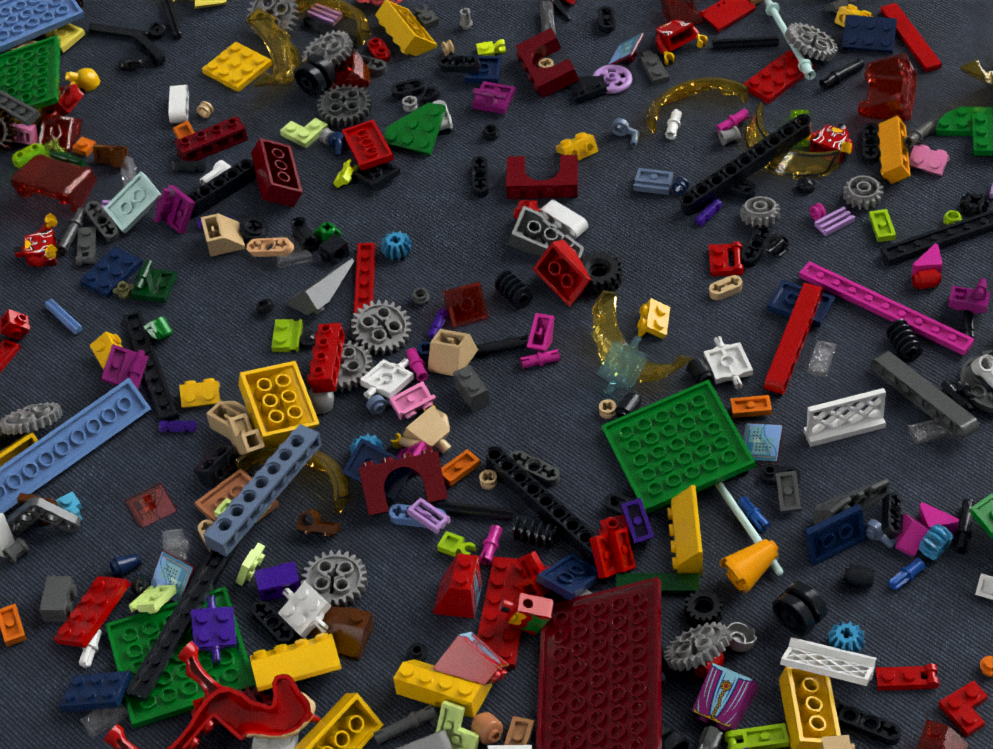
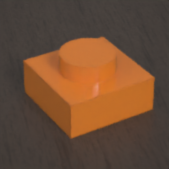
(183, 130)
(83, 146)

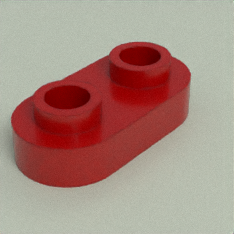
(379, 49)

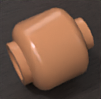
(487, 727)

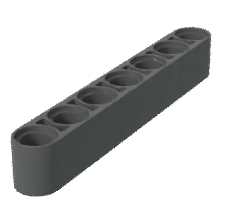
(924, 395)

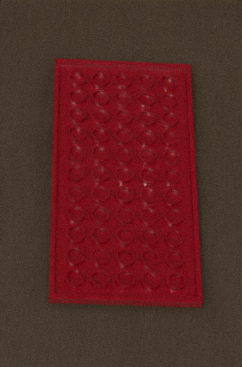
(602, 671)

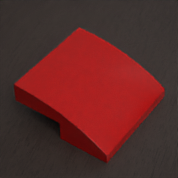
(612, 552)

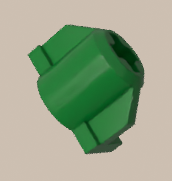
(325, 231)
(159, 328)

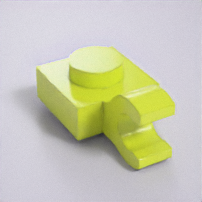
(490, 49)
(344, 176)

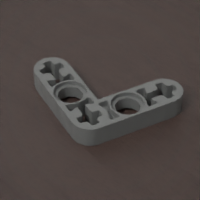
(43, 509)

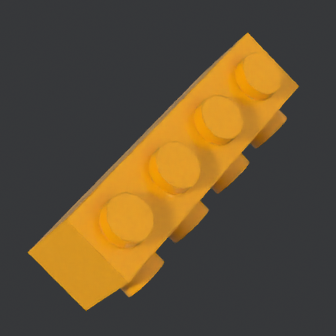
(893, 151)

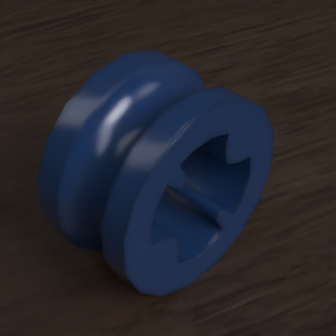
(684, 185)
(424, 346)

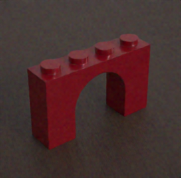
(545, 79)
(560, 186)
(426, 465)

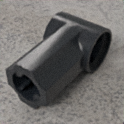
(303, 233)

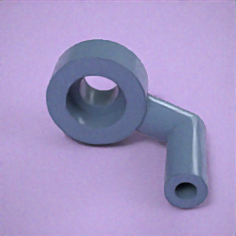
(621, 127)
(377, 404)
(874, 532)

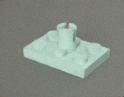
(133, 202)

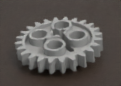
(285, 19)
(811, 41)
(331, 47)
(381, 327)
(353, 365)
(30, 418)
(349, 572)
(697, 646)

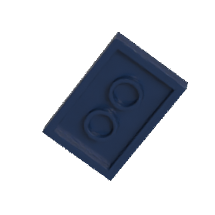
(869, 33)
(110, 270)
(786, 297)
(369, 452)
(835, 534)
(569, 576)
(95, 691)

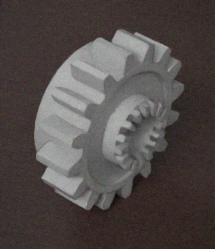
(863, 192)
(760, 211)

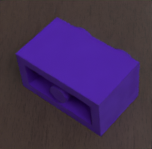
(637, 521)
(275, 579)

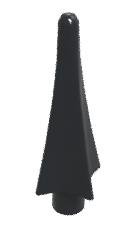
(559, 7)

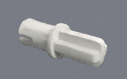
(673, 124)
(89, 652)

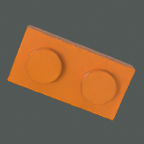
(750, 406)
(460, 467)
(11, 625)

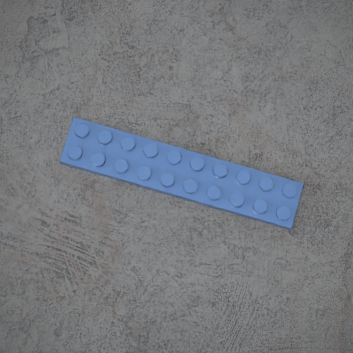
(70, 442)

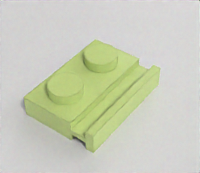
(153, 598)

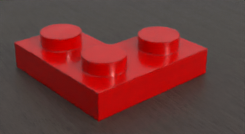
(960, 708)

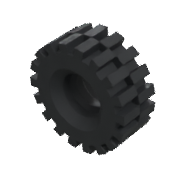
(605, 265)

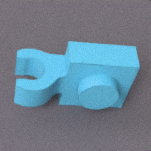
(70, 503)

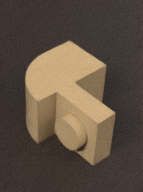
(244, 438)

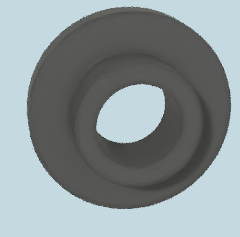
(420, 296)

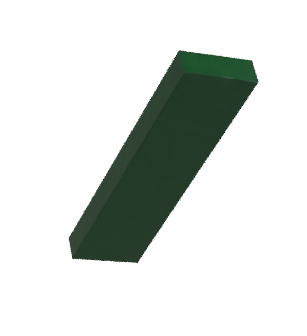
(670, 582)

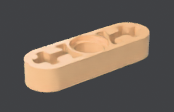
(281, 247)

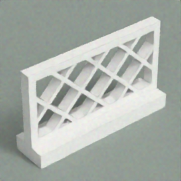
(848, 425)
(829, 661)

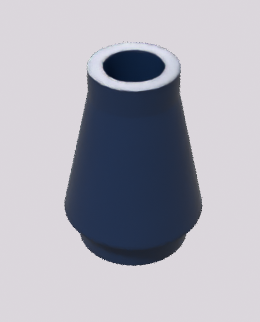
(124, 564)

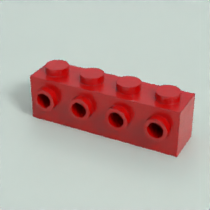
(326, 358)

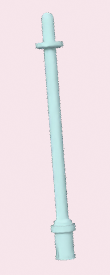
(804, 64)
(745, 522)

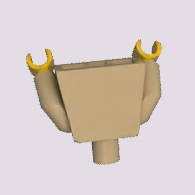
(430, 427)

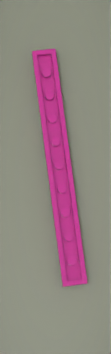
(886, 308)

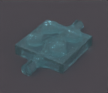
(622, 365)

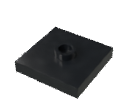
(376, 175)

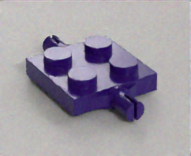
(213, 628)

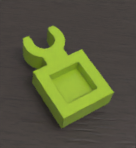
(454, 544)

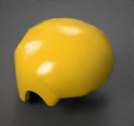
(87, 79)

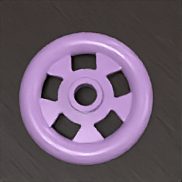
(614, 78)

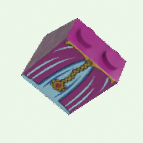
(724, 698)

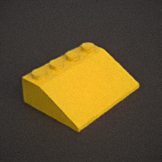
(277, 401)

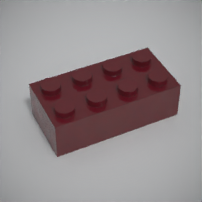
(276, 172)

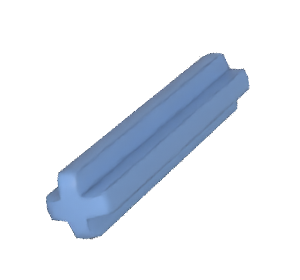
(63, 316)

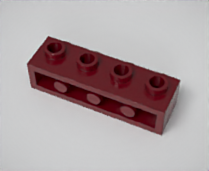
(211, 140)

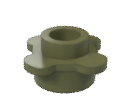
(123, 290)

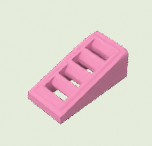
(31, 130)

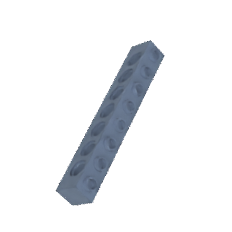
(262, 490)

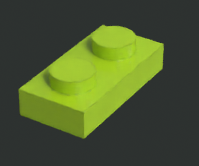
(882, 225)

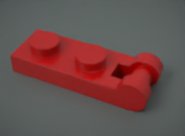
(907, 677)

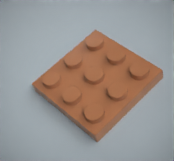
(228, 489)

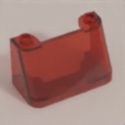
(891, 89)
(55, 180)

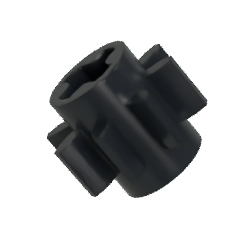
(778, 245)

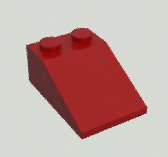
(562, 271)

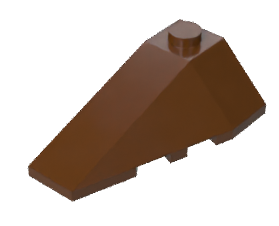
(349, 628)

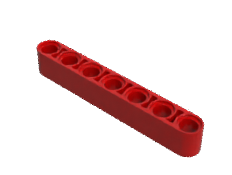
(793, 338)

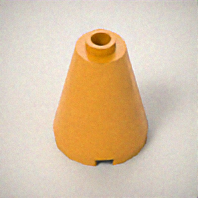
(749, 564)

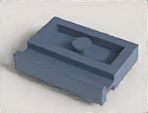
(653, 181)

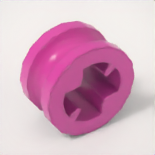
(817, 211)

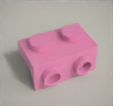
(928, 160)
(412, 400)

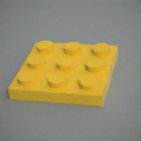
(237, 66)

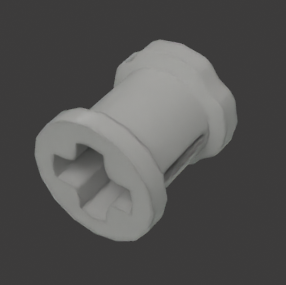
(729, 135)

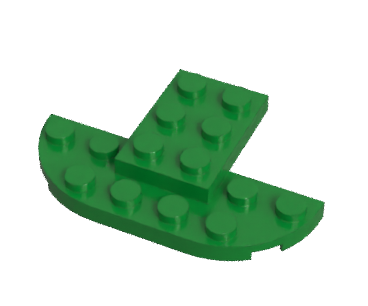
(970, 122)

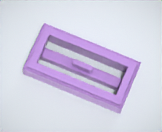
(324, 14)
(832, 219)
(424, 516)

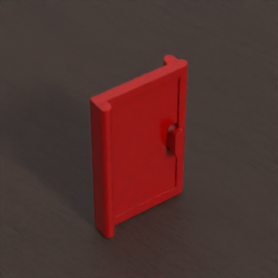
(726, 14)

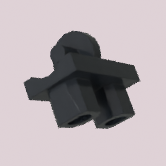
(959, 393)

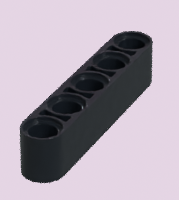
(222, 186)

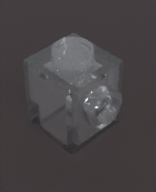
(176, 543)

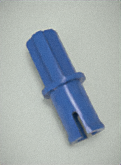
(753, 513)
(906, 574)

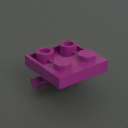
(493, 97)
(174, 208)
(969, 299)
(124, 364)

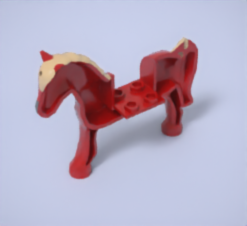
(234, 710)

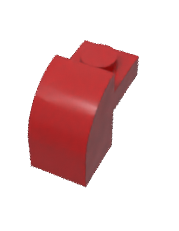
(531, 567)

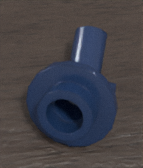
(337, 140)

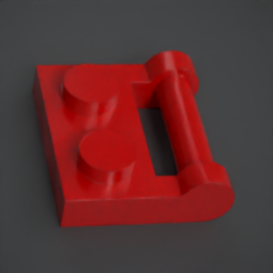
(719, 259)

